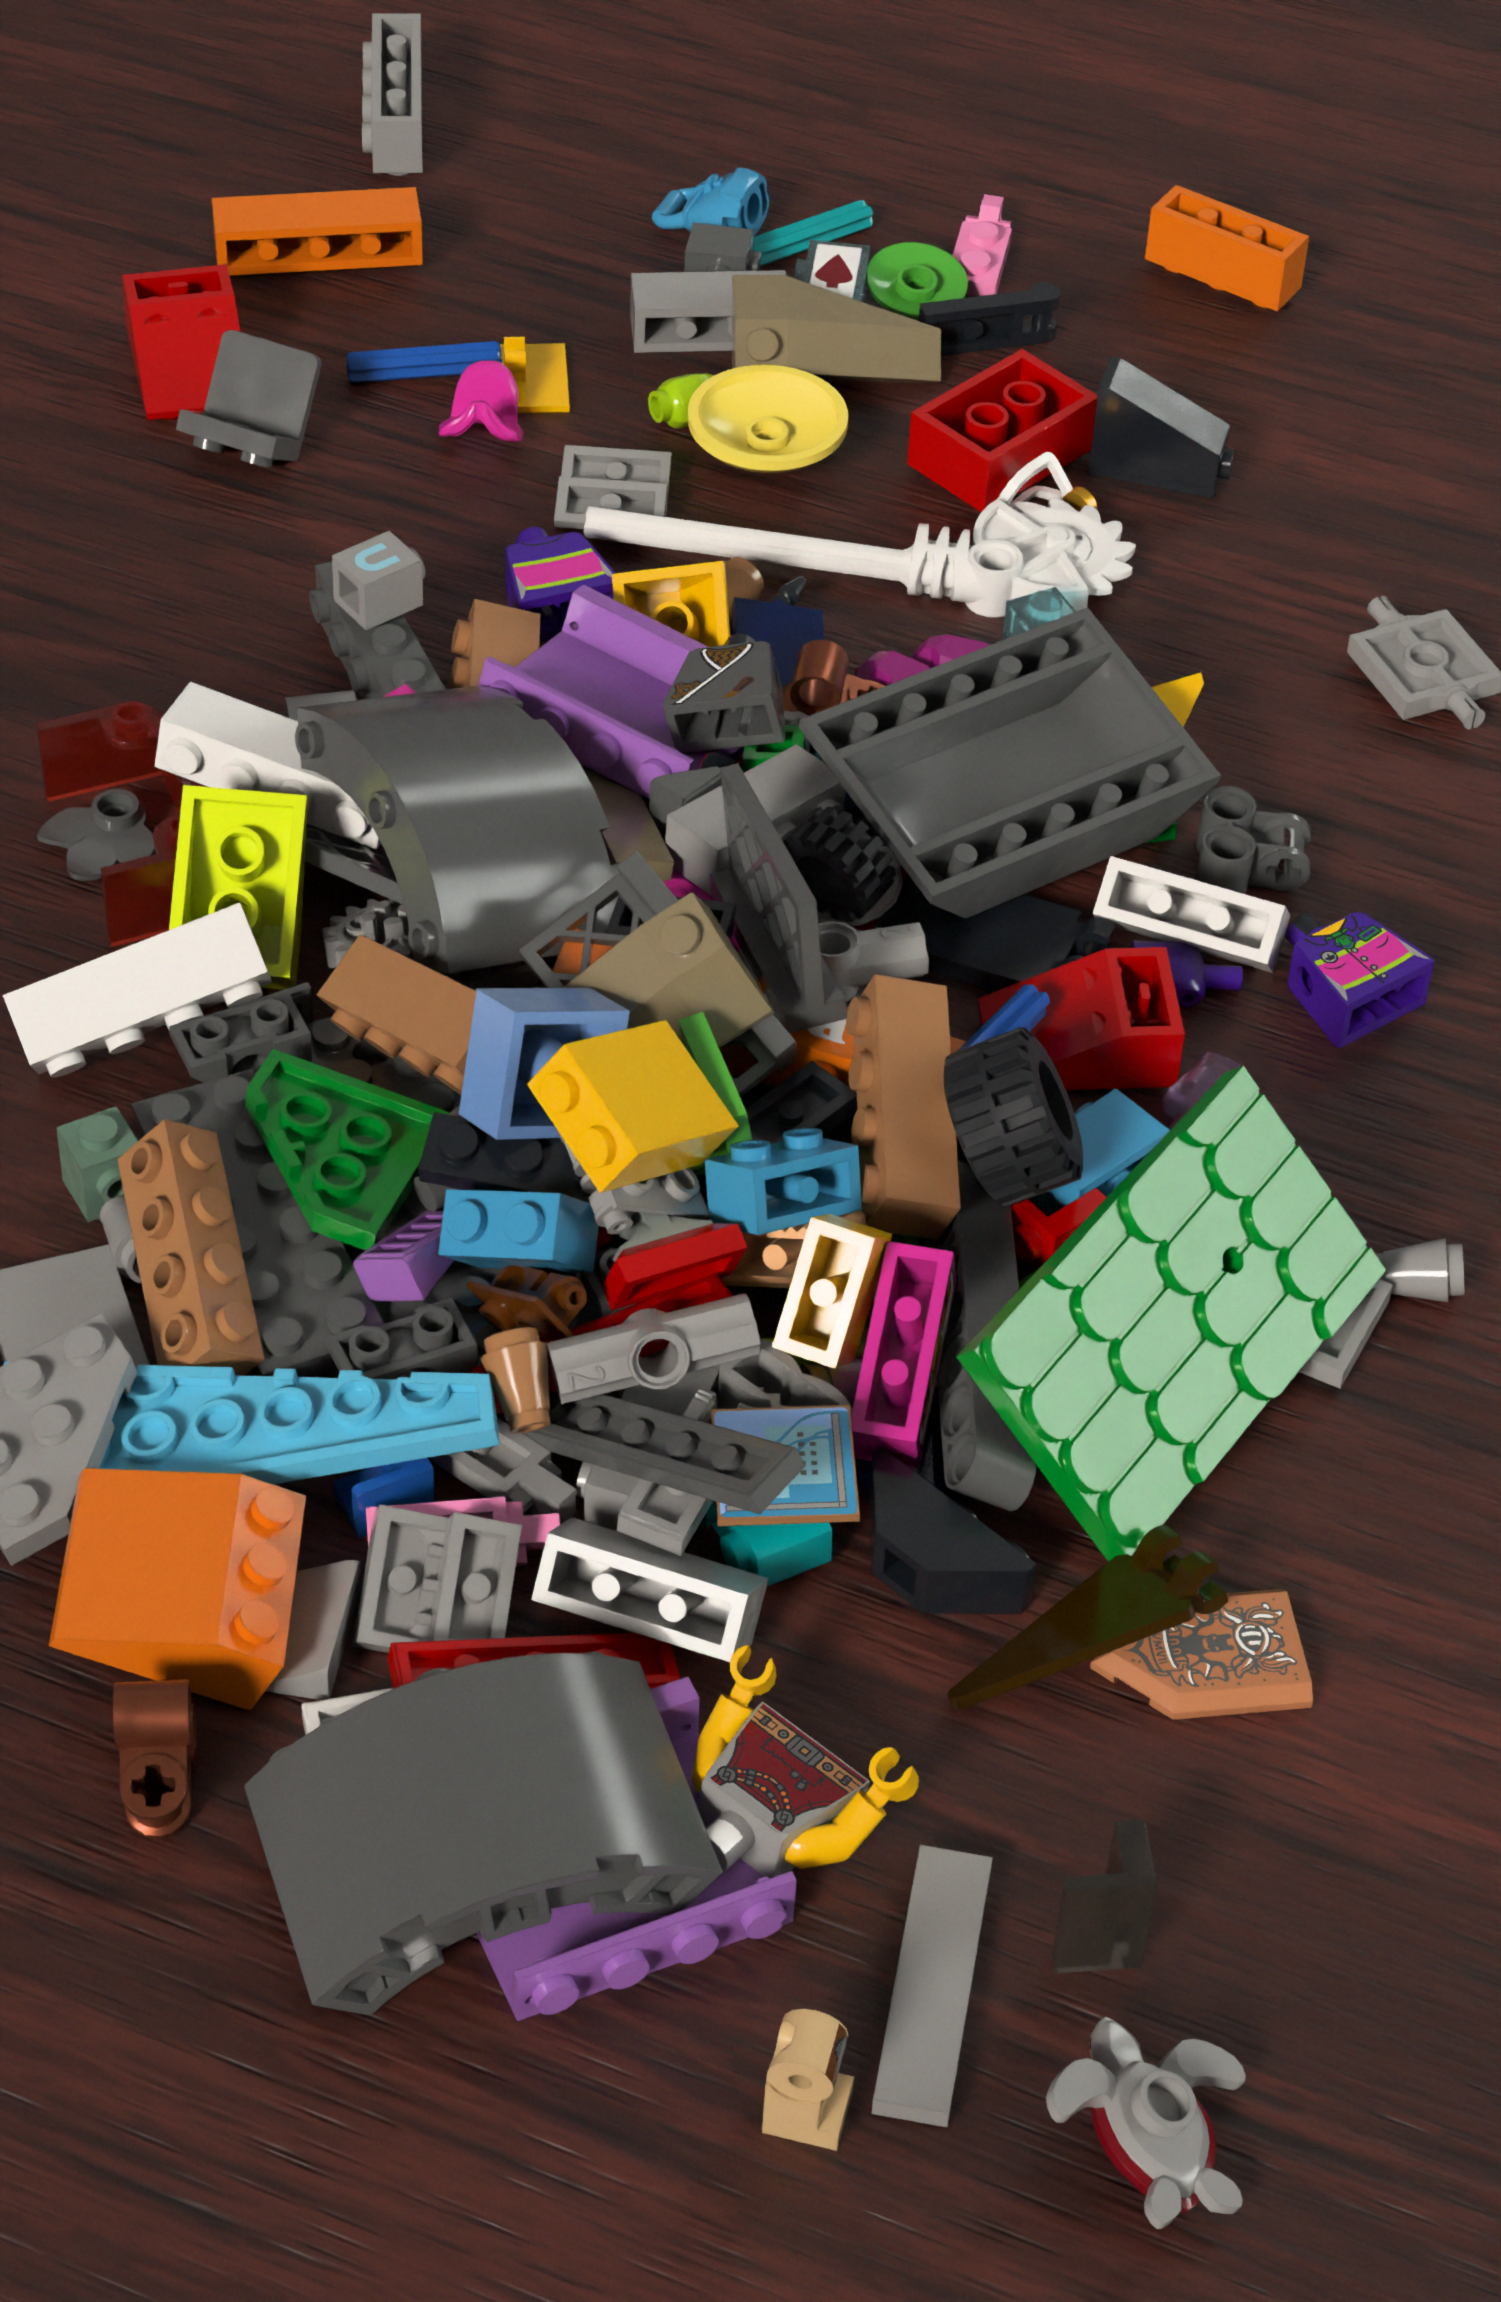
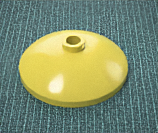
(767, 418)

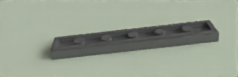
(670, 1450)

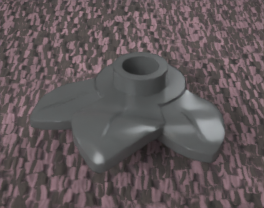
(100, 834)

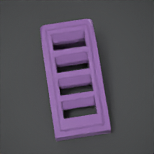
(405, 1262)

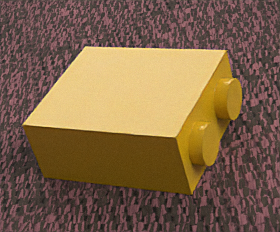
(632, 1105)

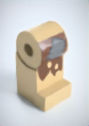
(803, 2088)

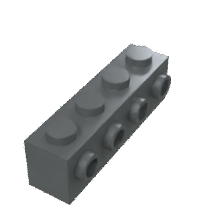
(374, 658)

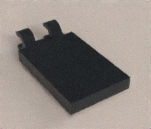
(1001, 942)

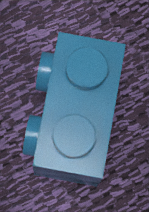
(783, 1182)

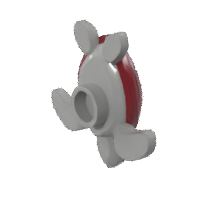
(1152, 2119)

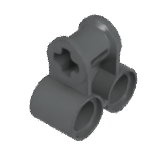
(1246, 845)

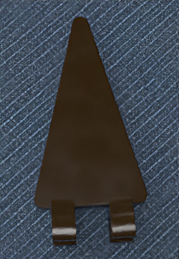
(1107, 1611)

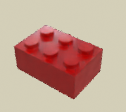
(997, 424)

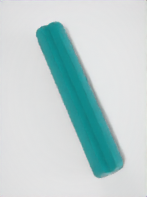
(823, 227)

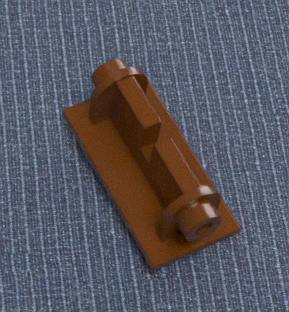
(531, 1299)

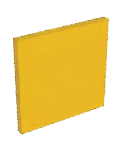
(539, 374)

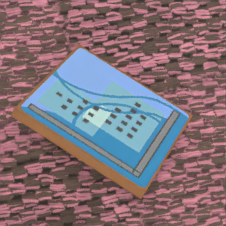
(827, 1484)

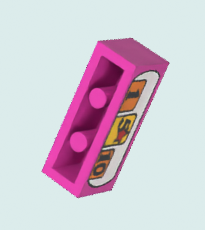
(903, 1352)

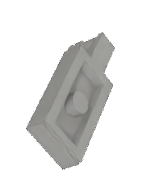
(516, 1471)

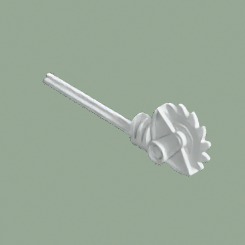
(1009, 555)

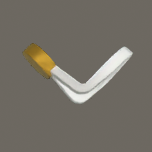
(1076, 496)

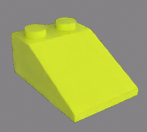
(249, 853)

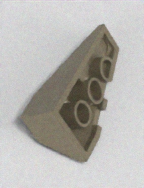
(828, 334)
(678, 969)

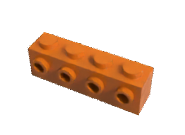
(318, 231)

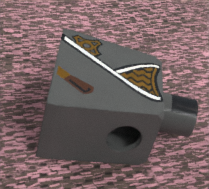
(726, 697)

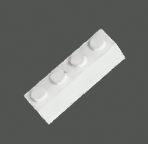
(251, 749)
(137, 991)

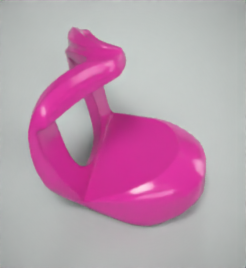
(487, 397)

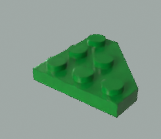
(339, 1144)

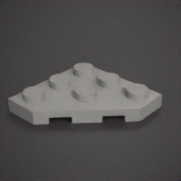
(53, 1426)

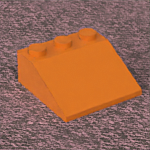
(181, 1578)

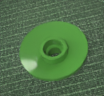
(914, 274)

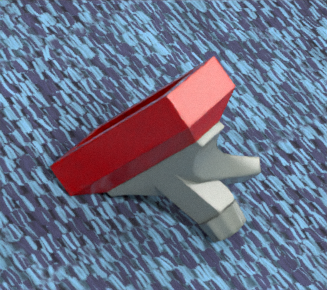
(668, 1254)

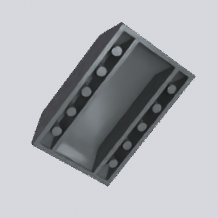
(1014, 763)

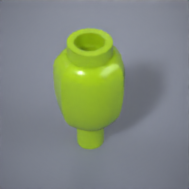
(672, 399)

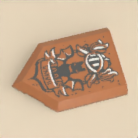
(1220, 1661)

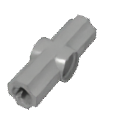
(859, 955)
(696, 1338)

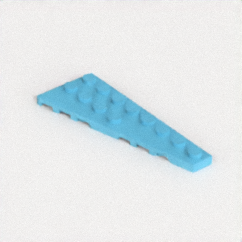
(295, 1425)

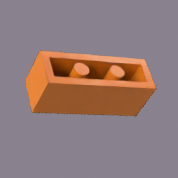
(1226, 248)

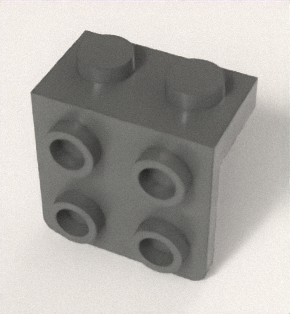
(255, 400)

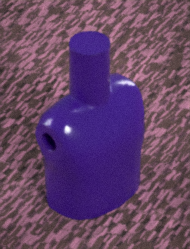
(1192, 975)

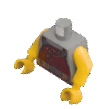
(777, 1791)

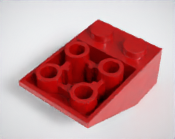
(176, 334)
(1107, 1019)

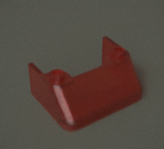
(106, 751)

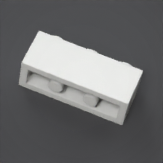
(1192, 913)

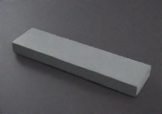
(932, 1986)

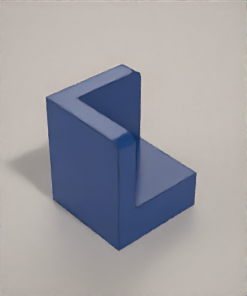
(384, 1485)

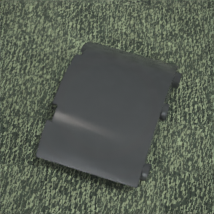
(474, 812)
(474, 1813)

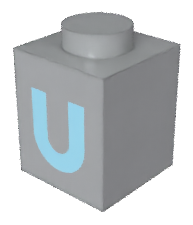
(378, 580)

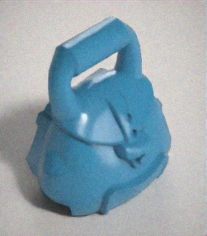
(729, 200)

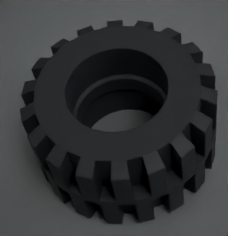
(1013, 1117)

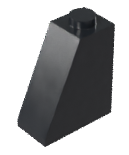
(1156, 435)

